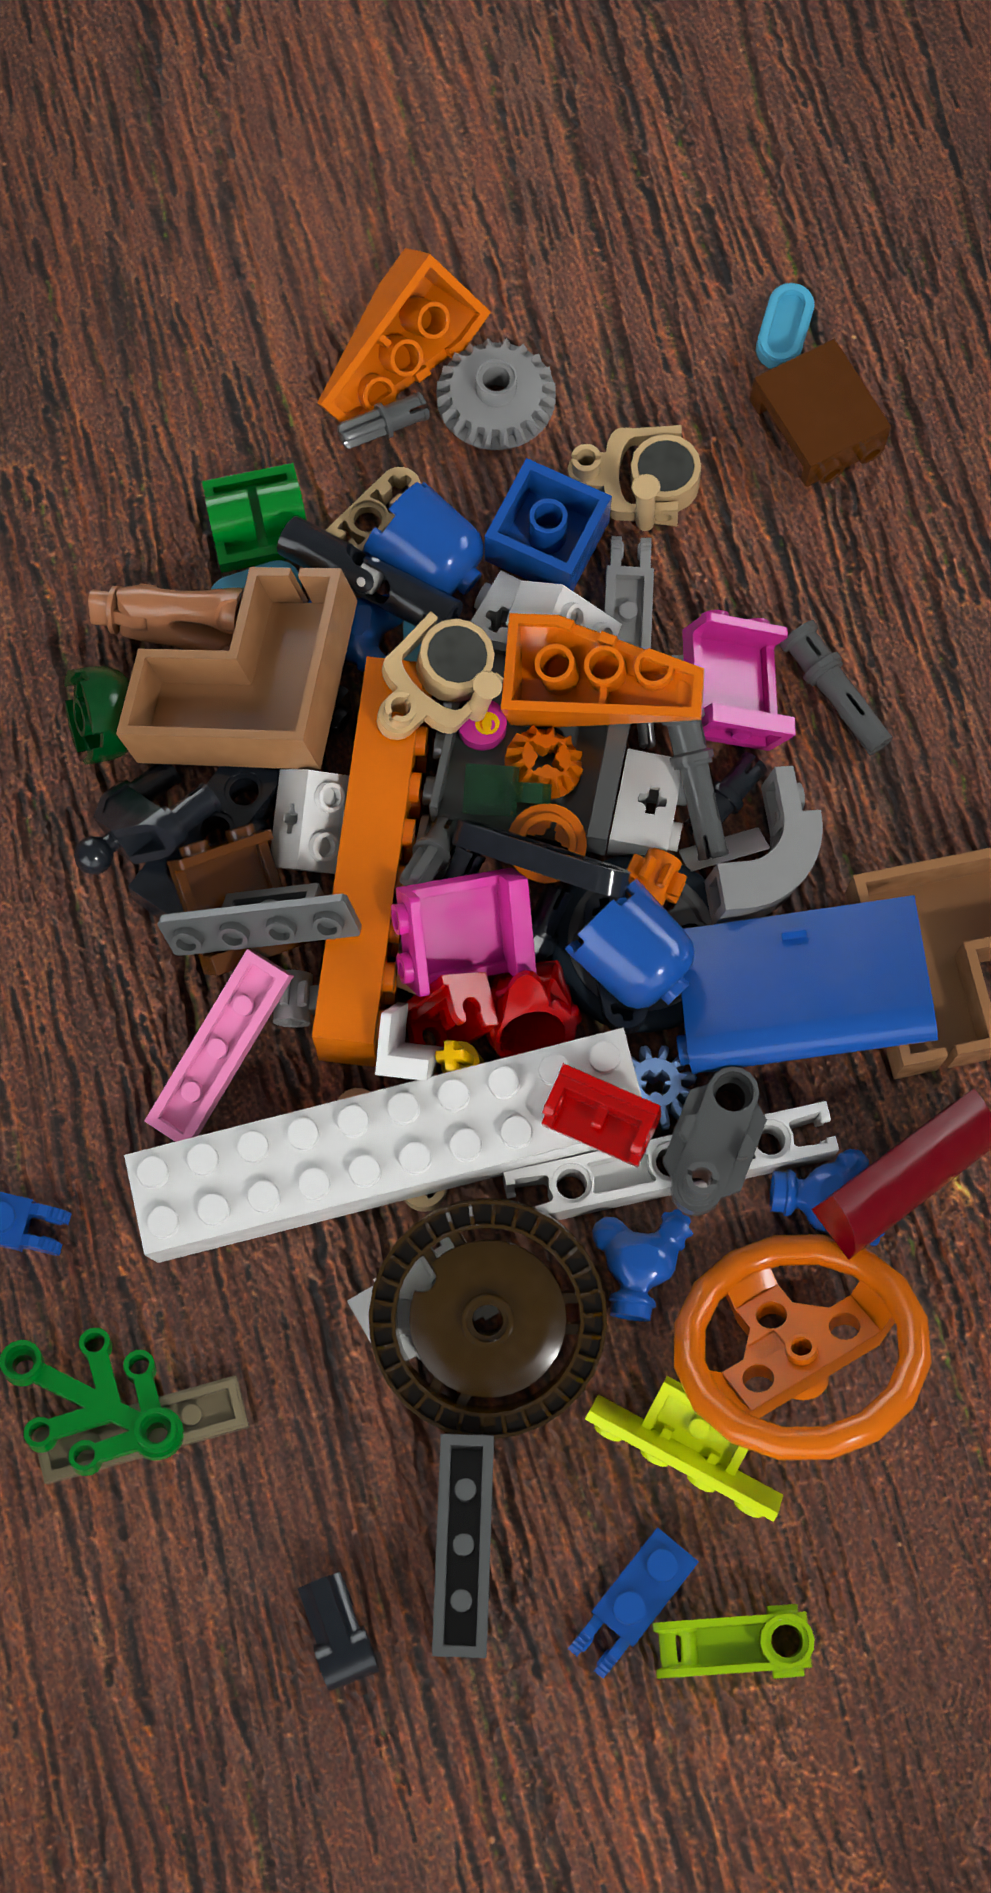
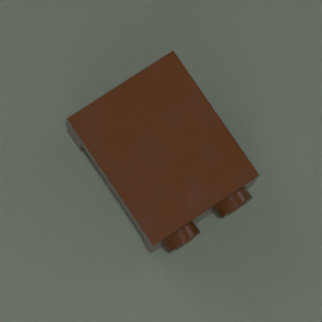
(822, 412)
(210, 872)

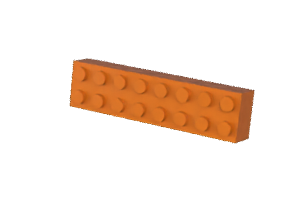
(372, 854)

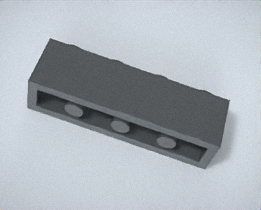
(463, 1546)

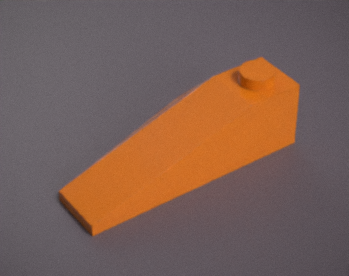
(406, 331)
(590, 678)

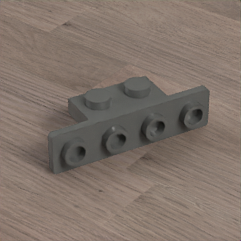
(262, 920)

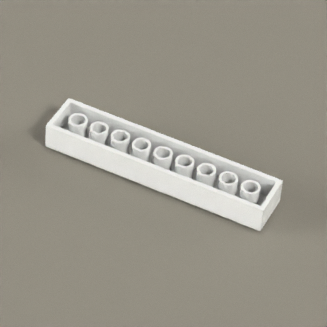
(362, 1150)

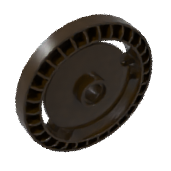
(480, 1359)

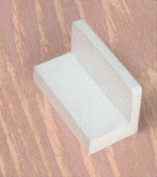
(400, 1058)

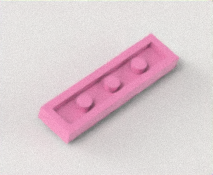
(219, 1047)

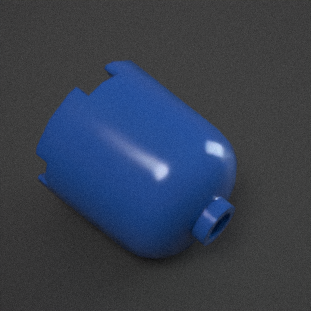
(429, 541)
(635, 950)

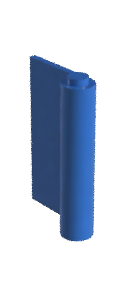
(806, 986)

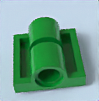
(250, 514)

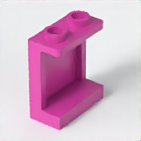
(738, 679)
(463, 927)

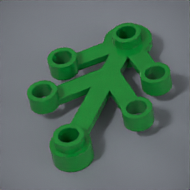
(97, 1405)

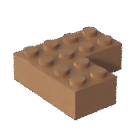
(260, 700)
(956, 937)

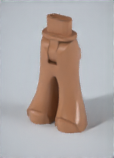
(169, 616)

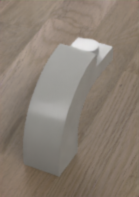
(762, 885)

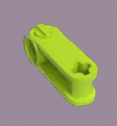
(734, 1645)

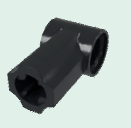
(341, 1643)

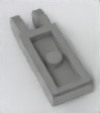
(630, 593)

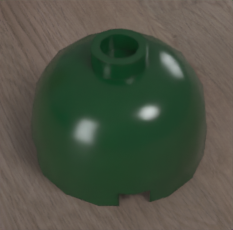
(96, 711)

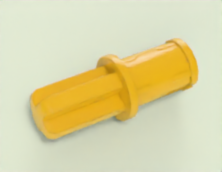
(457, 1056)

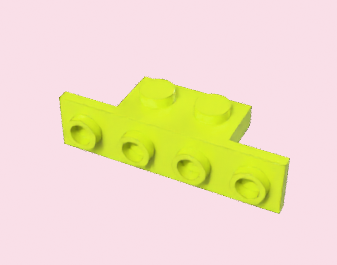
(685, 1441)

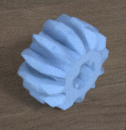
(675, 1083)

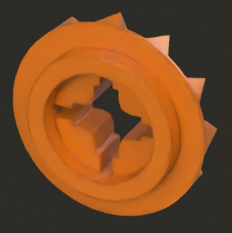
(566, 765)
(539, 819)

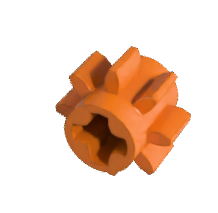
(658, 874)

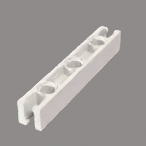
(615, 1183)

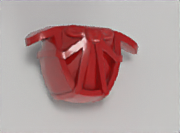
(532, 1010)

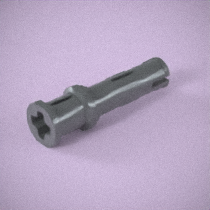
(824, 670)
(692, 761)

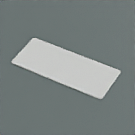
(738, 844)

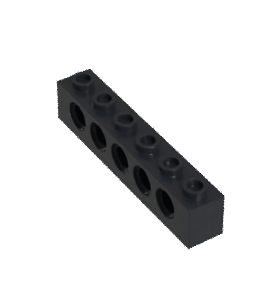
(154, 885)

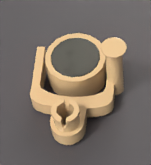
(662, 473)
(451, 666)

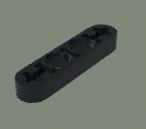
(541, 858)

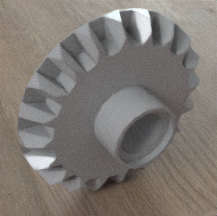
(496, 417)

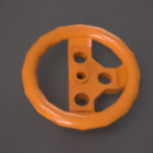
(802, 1350)

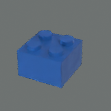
(547, 526)

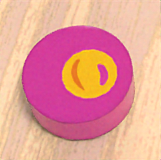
(487, 732)

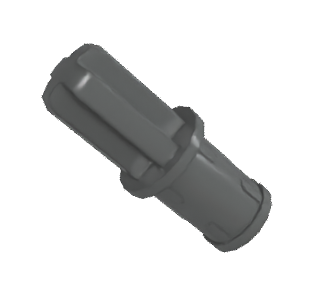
(382, 421)
(430, 852)

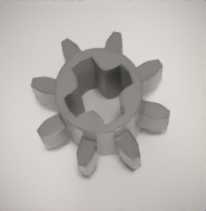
(297, 1001)

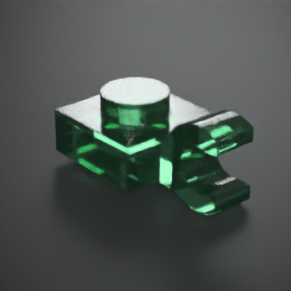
(497, 790)

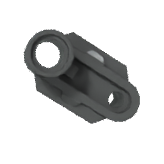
(714, 1142)

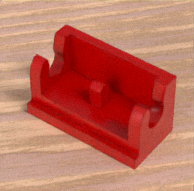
(455, 1010)
(601, 1115)

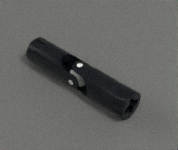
(409, 596)

